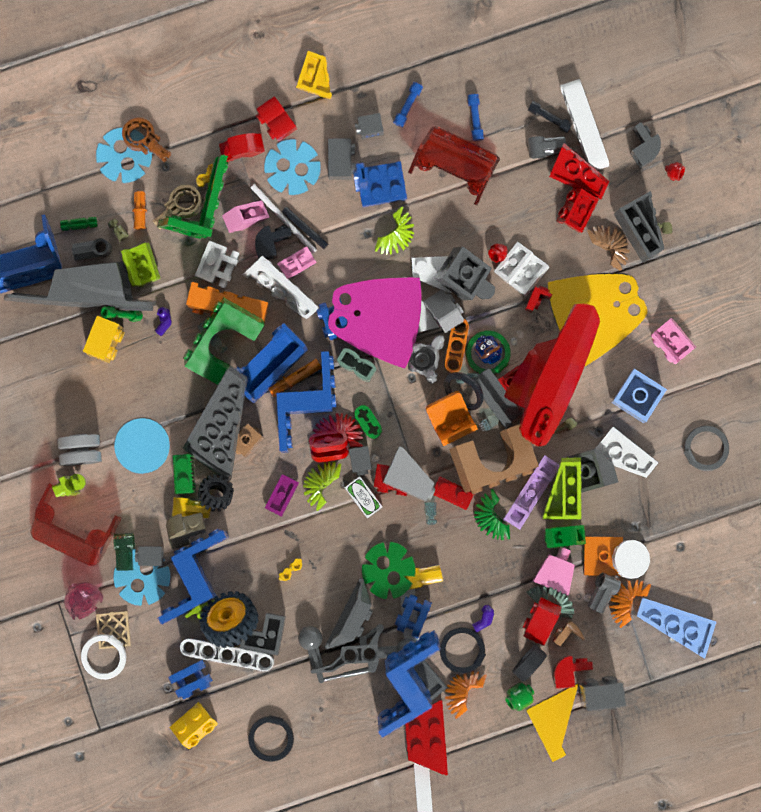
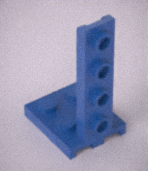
(380, 183)

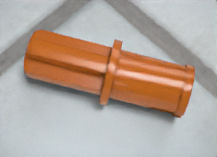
(139, 210)

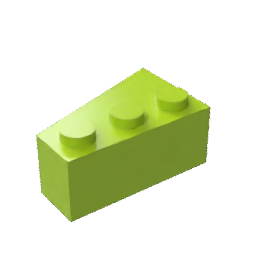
(565, 494)

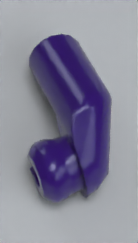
(486, 620)

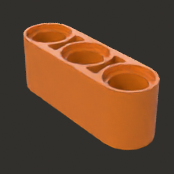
(456, 355)

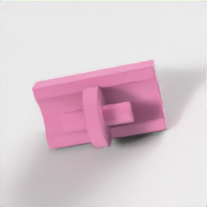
(297, 263)

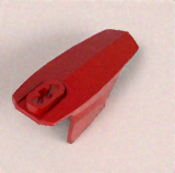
(552, 373)

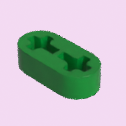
(364, 425)

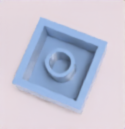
(639, 396)

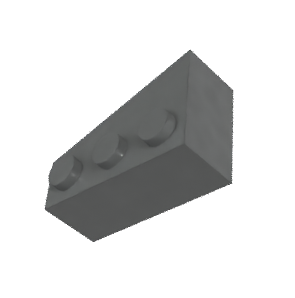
(641, 226)

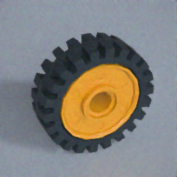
(229, 619)

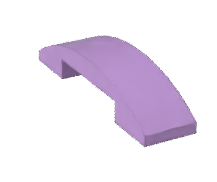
(531, 492)

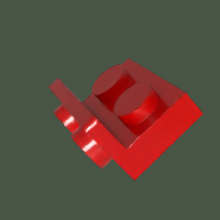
(577, 209)

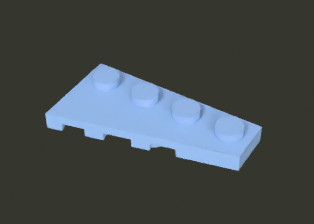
(685, 628)

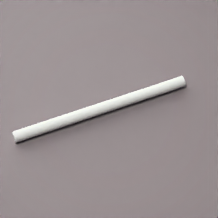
(280, 215)

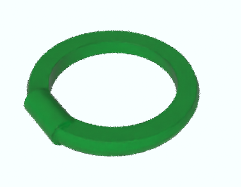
(502, 365)

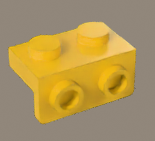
(193, 726)

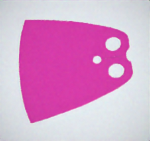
(387, 318)

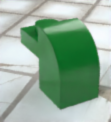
(565, 536)

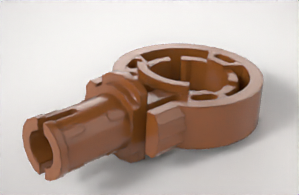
(143, 145)

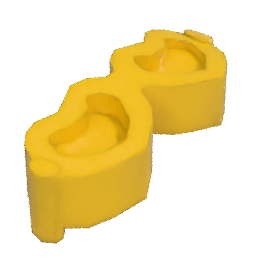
(202, 179)
(287, 572)

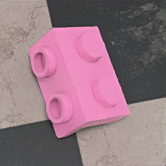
(672, 341)

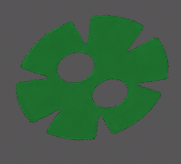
(374, 573)

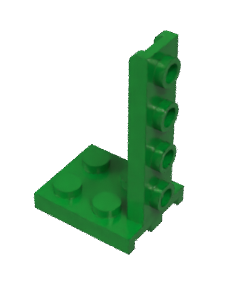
(202, 228)

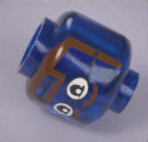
(488, 349)

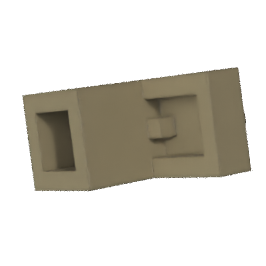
(181, 528)

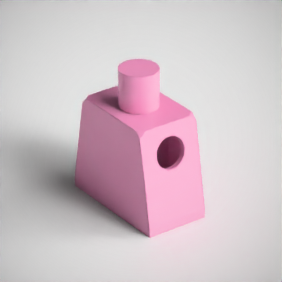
(556, 572)

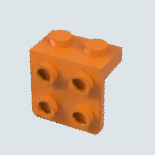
(450, 418)

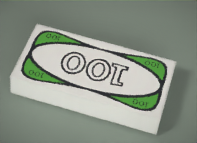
(363, 497)

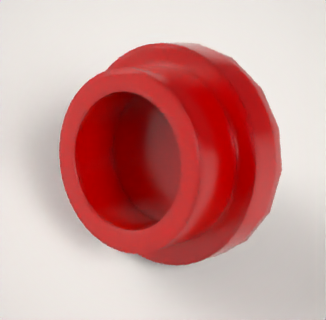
(675, 171)
(498, 252)

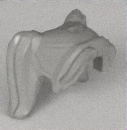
(430, 355)

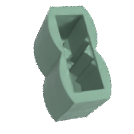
(361, 367)

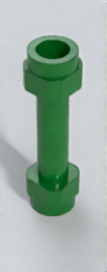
(109, 313)

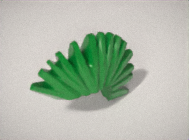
(490, 518)

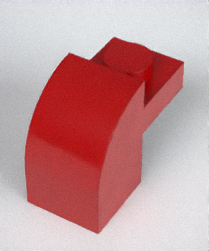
(242, 146)
(564, 671)

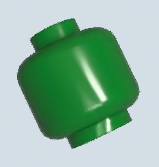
(519, 696)

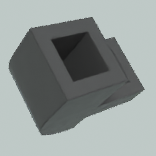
(649, 147)

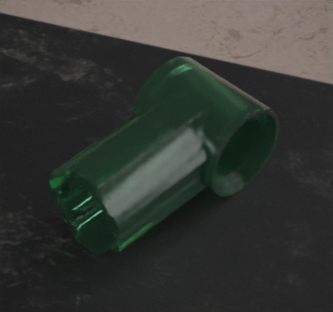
(124, 545)

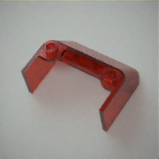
(457, 158)
(86, 551)

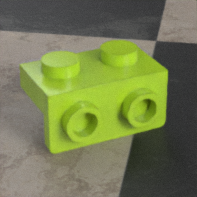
(140, 265)

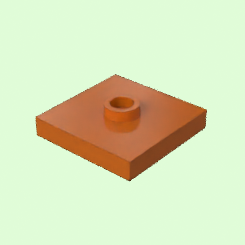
(598, 555)

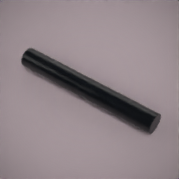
(305, 228)

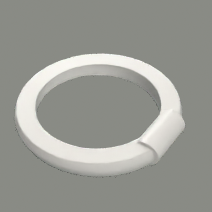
(116, 643)

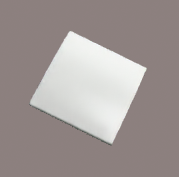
(521, 269)

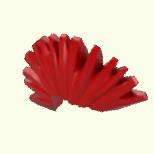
(343, 425)

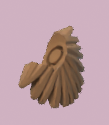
(610, 243)

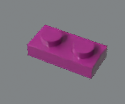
(282, 495)

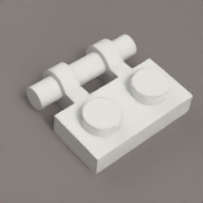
(211, 262)

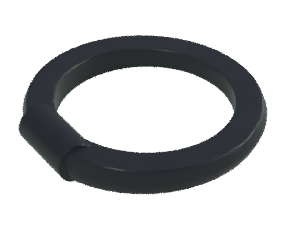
(471, 382)
(479, 659)
(274, 720)

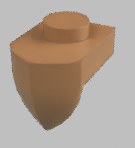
(562, 633)

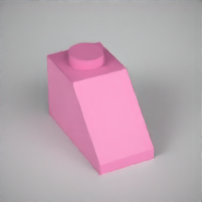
(245, 216)

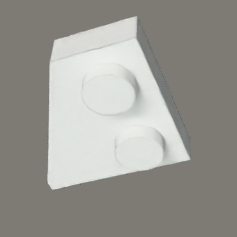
(427, 268)

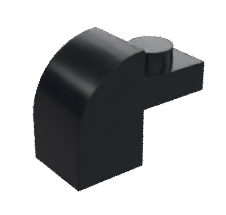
(265, 241)

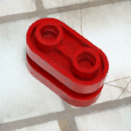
(329, 446)

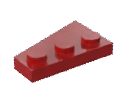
(578, 173)

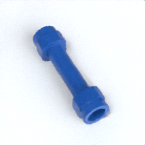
(415, 90)
(477, 132)

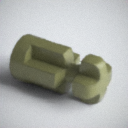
(118, 230)

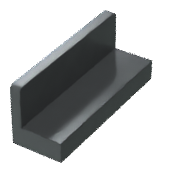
(494, 398)

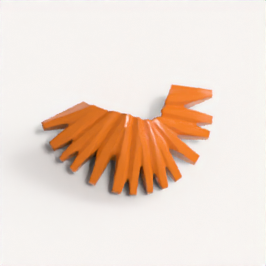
(625, 601)
(460, 691)

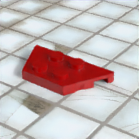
(427, 739)

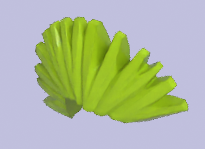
(397, 235)
(319, 482)

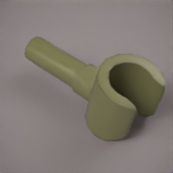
(666, 227)
(570, 423)

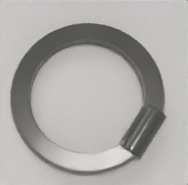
(690, 457)

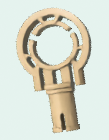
(172, 205)

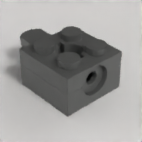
(465, 275)

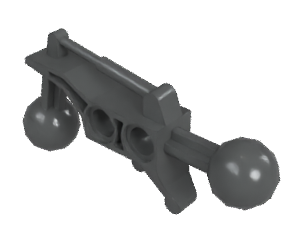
(311, 638)

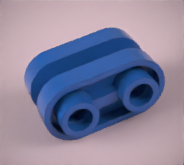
(324, 313)
(403, 620)
(185, 690)

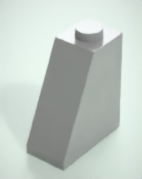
(408, 476)

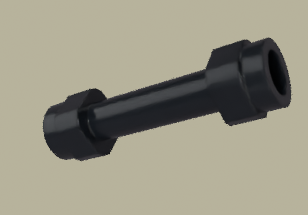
(535, 108)

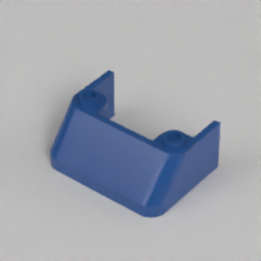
(31, 263)
(272, 362)

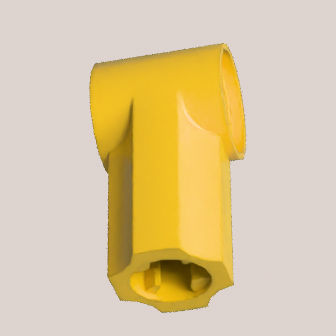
(188, 507)
(425, 576)

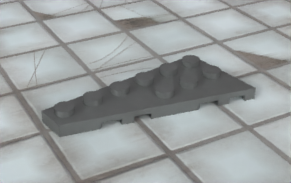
(217, 430)

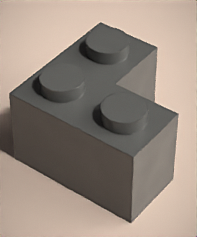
(269, 639)

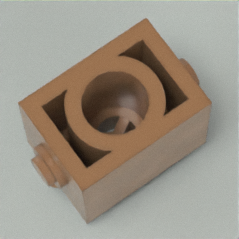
(254, 436)

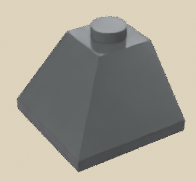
(595, 470)

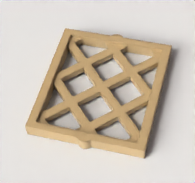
(112, 614)

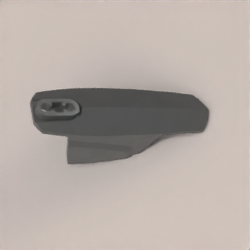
(89, 287)

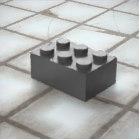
(602, 694)

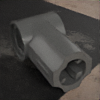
(542, 146)
(90, 249)
(606, 587)

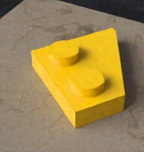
(314, 76)

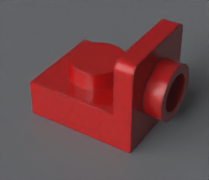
(534, 300)

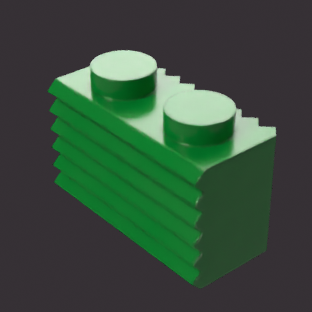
(183, 474)

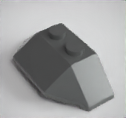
(351, 619)

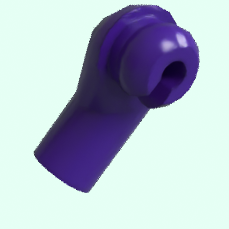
(165, 321)

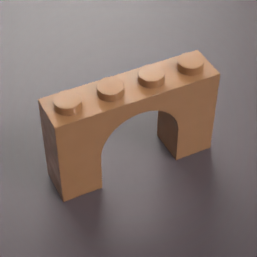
(475, 476)

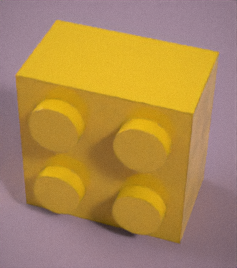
(104, 339)

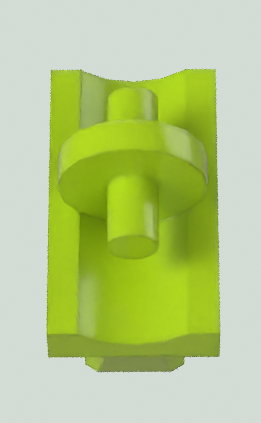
(69, 485)

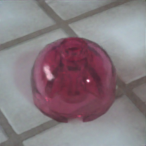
(81, 599)

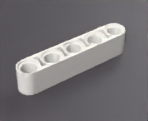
(584, 124)
(218, 657)

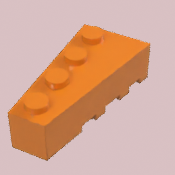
(204, 300)

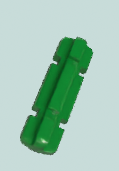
(80, 223)

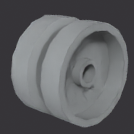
(79, 450)

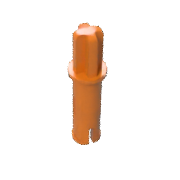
(294, 378)

